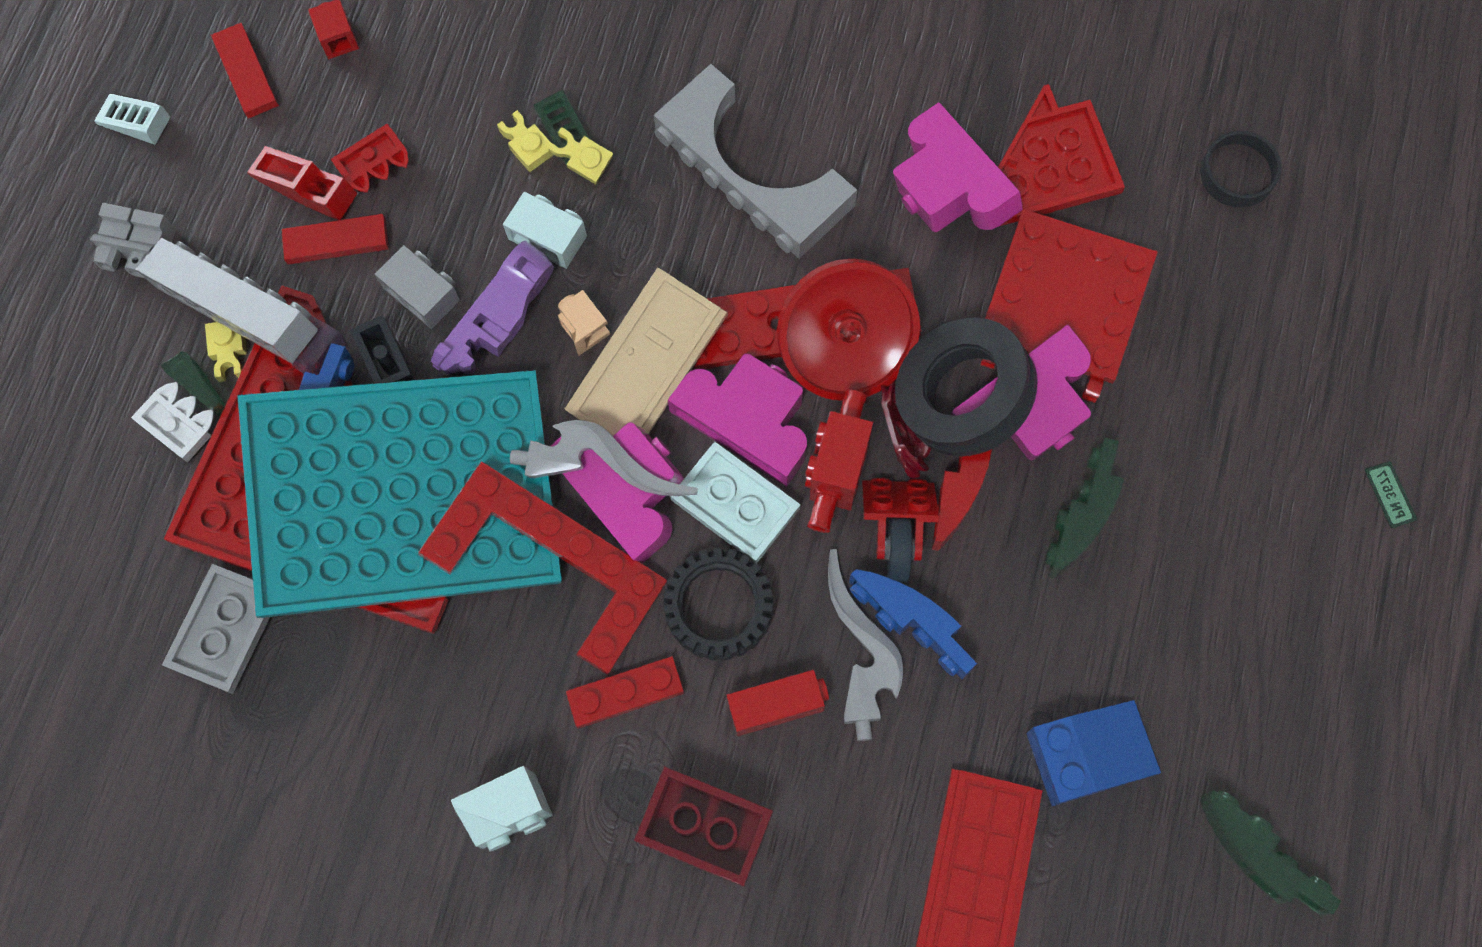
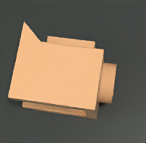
(582, 321)

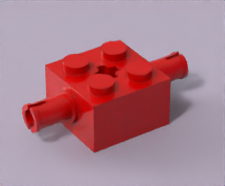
(840, 460)

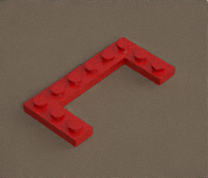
(494, 494)

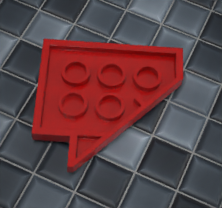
(1060, 158)

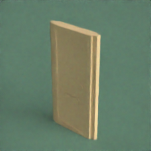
(647, 356)

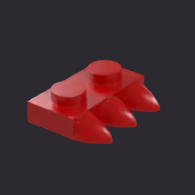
(371, 158)

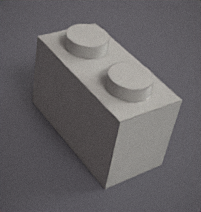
(417, 286)

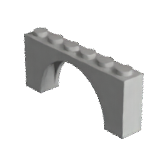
(792, 215)

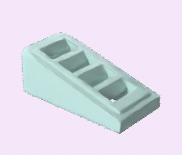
(150, 130)

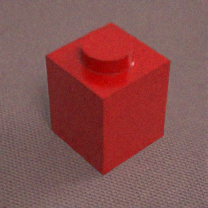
(333, 29)

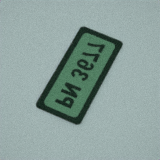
(1390, 494)

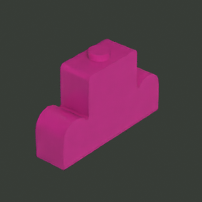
(952, 176)
(1057, 405)
(747, 414)
(622, 507)

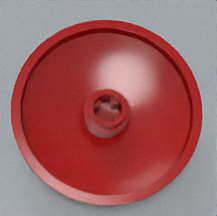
(847, 328)

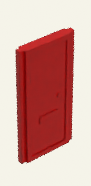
(979, 863)

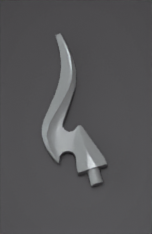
(582, 436)
(865, 682)

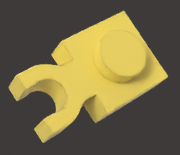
(526, 144)
(585, 158)
(224, 347)

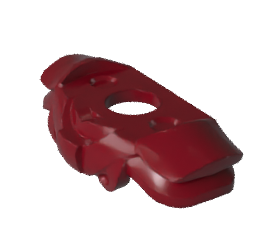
(909, 447)

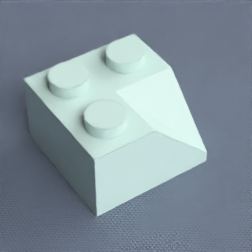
(503, 808)

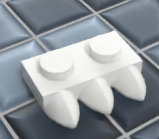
(172, 421)

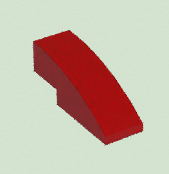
(303, 182)
(958, 495)

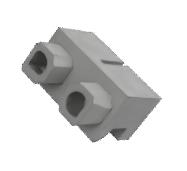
(128, 236)

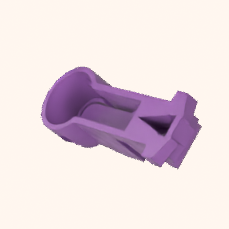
(499, 308)

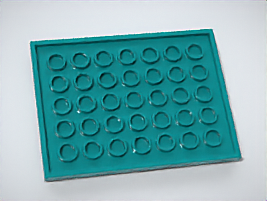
(362, 475)

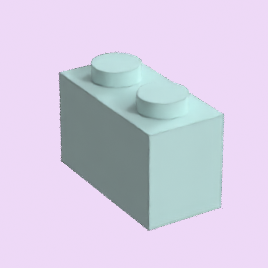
(546, 228)

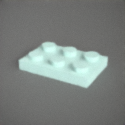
(736, 502)

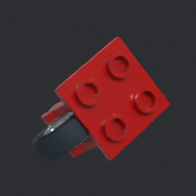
(899, 502)

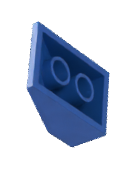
(1092, 752)

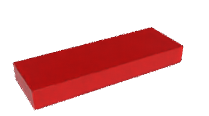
(244, 70)
(335, 239)

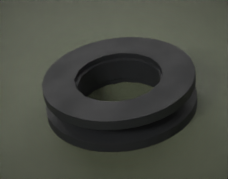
(987, 424)

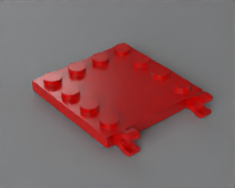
(1075, 279)

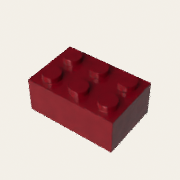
(704, 826)

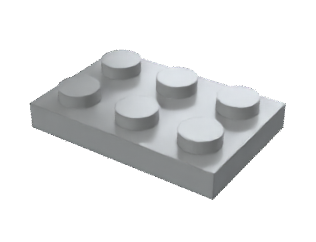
(218, 631)

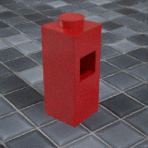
(777, 702)

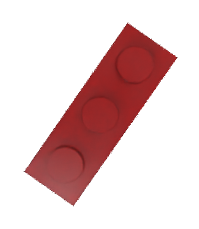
(624, 692)

